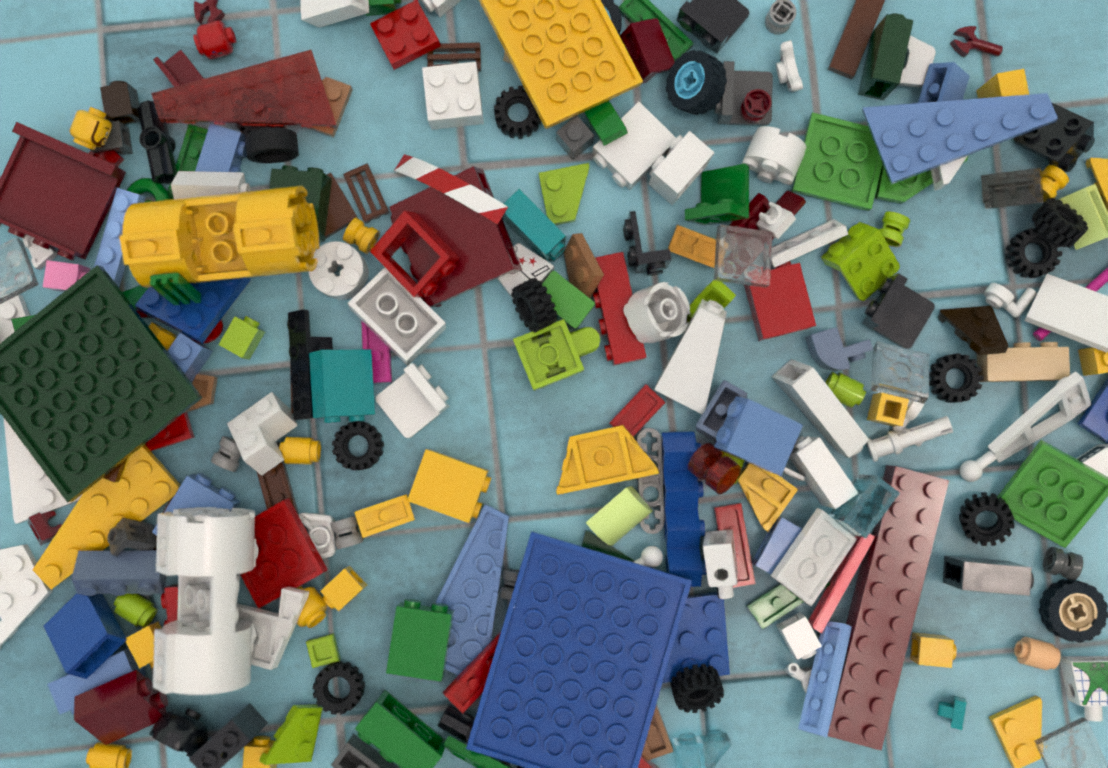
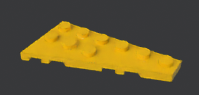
(140, 492)

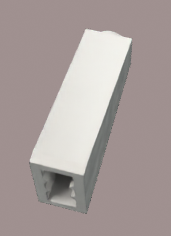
(693, 361)
(821, 407)

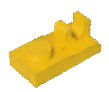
(384, 516)

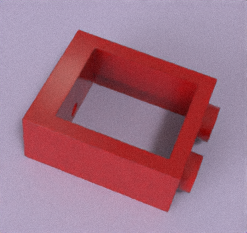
(396, 236)

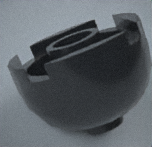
(181, 731)

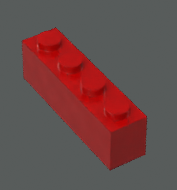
(611, 297)

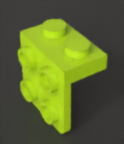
(862, 259)

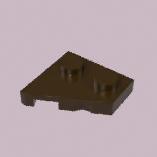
(977, 327)

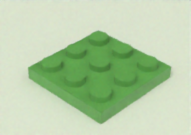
(839, 163)
(1054, 493)

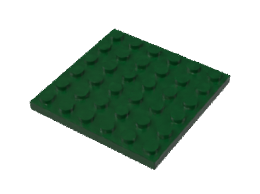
(88, 384)

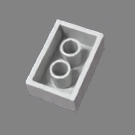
(396, 316)

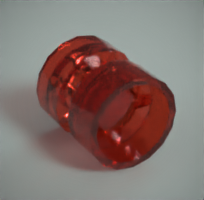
(717, 471)

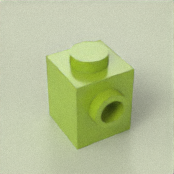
(242, 337)

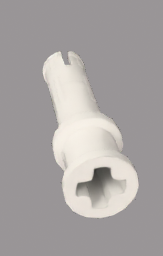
(895, 442)

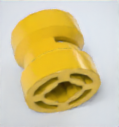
(1053, 180)
(363, 236)

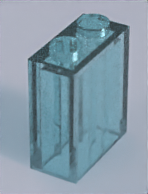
(867, 507)

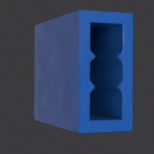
(84, 634)

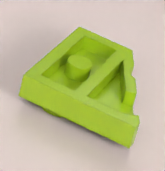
(563, 191)
(295, 736)

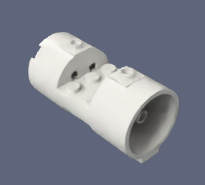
(208, 643)

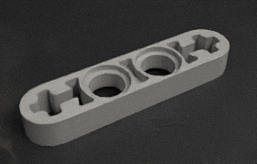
(653, 480)

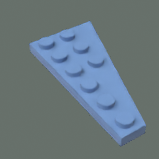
(936, 133)
(474, 589)

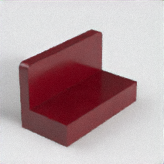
(647, 48)
(179, 69)

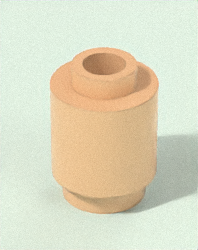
(1037, 653)

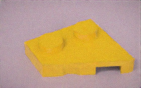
(1018, 729)

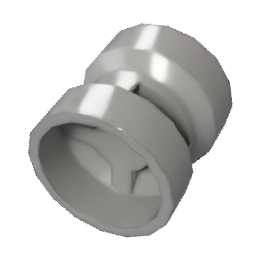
(778, 22)
(228, 454)
(344, 526)

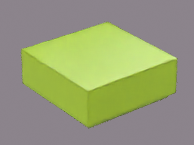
(323, 650)

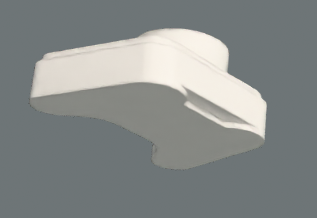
(917, 63)
(787, 68)
(320, 532)

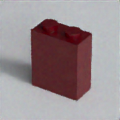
(119, 707)

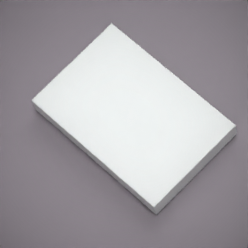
(1071, 312)
(814, 557)

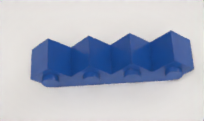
(681, 499)

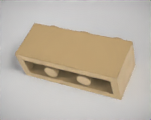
(1026, 363)

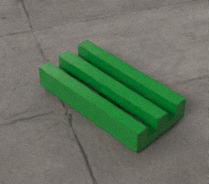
(175, 291)

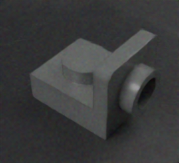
(131, 535)

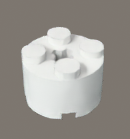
(774, 155)
(351, 277)
(657, 313)

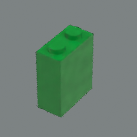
(420, 640)

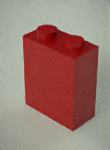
(782, 305)

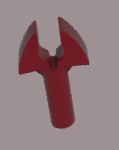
(209, 5)
(973, 42)

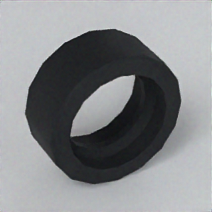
(271, 145)

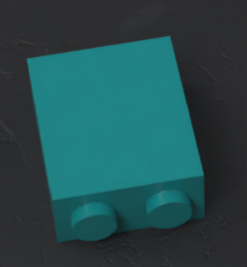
(534, 227)
(342, 384)

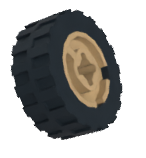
(1073, 610)

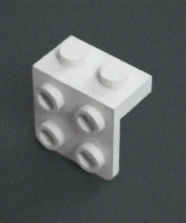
(412, 400)

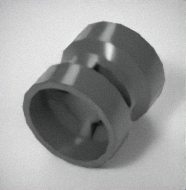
(1058, 562)
(509, 577)

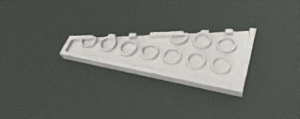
(29, 485)

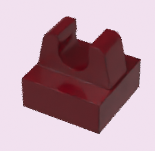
(41, 528)

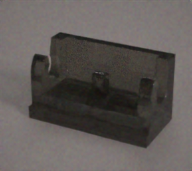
(1012, 188)

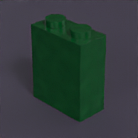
(885, 56)
(316, 184)

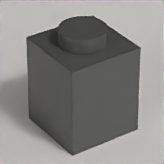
(574, 137)

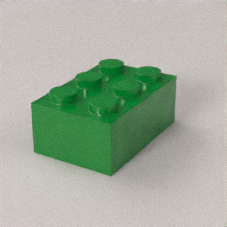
(400, 734)

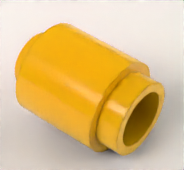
(300, 450)
(109, 756)

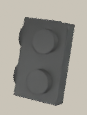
(737, 87)

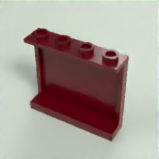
(56, 193)
(480, 243)

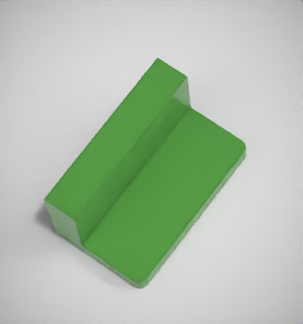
(569, 301)

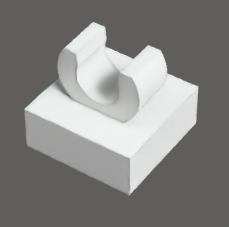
(775, 220)

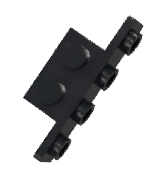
(300, 346)

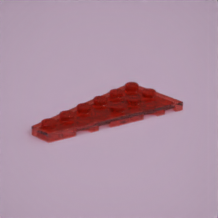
(258, 95)

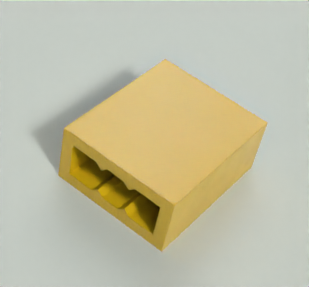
(449, 486)

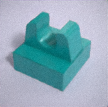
(954, 711)

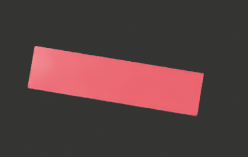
(839, 583)

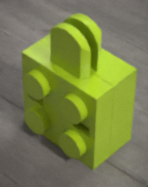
(555, 352)

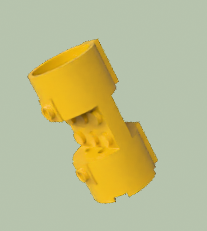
(222, 236)

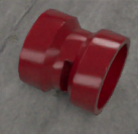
(760, 101)

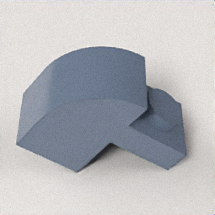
(829, 352)

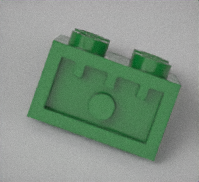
(722, 196)

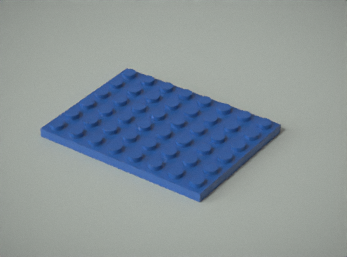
(578, 659)

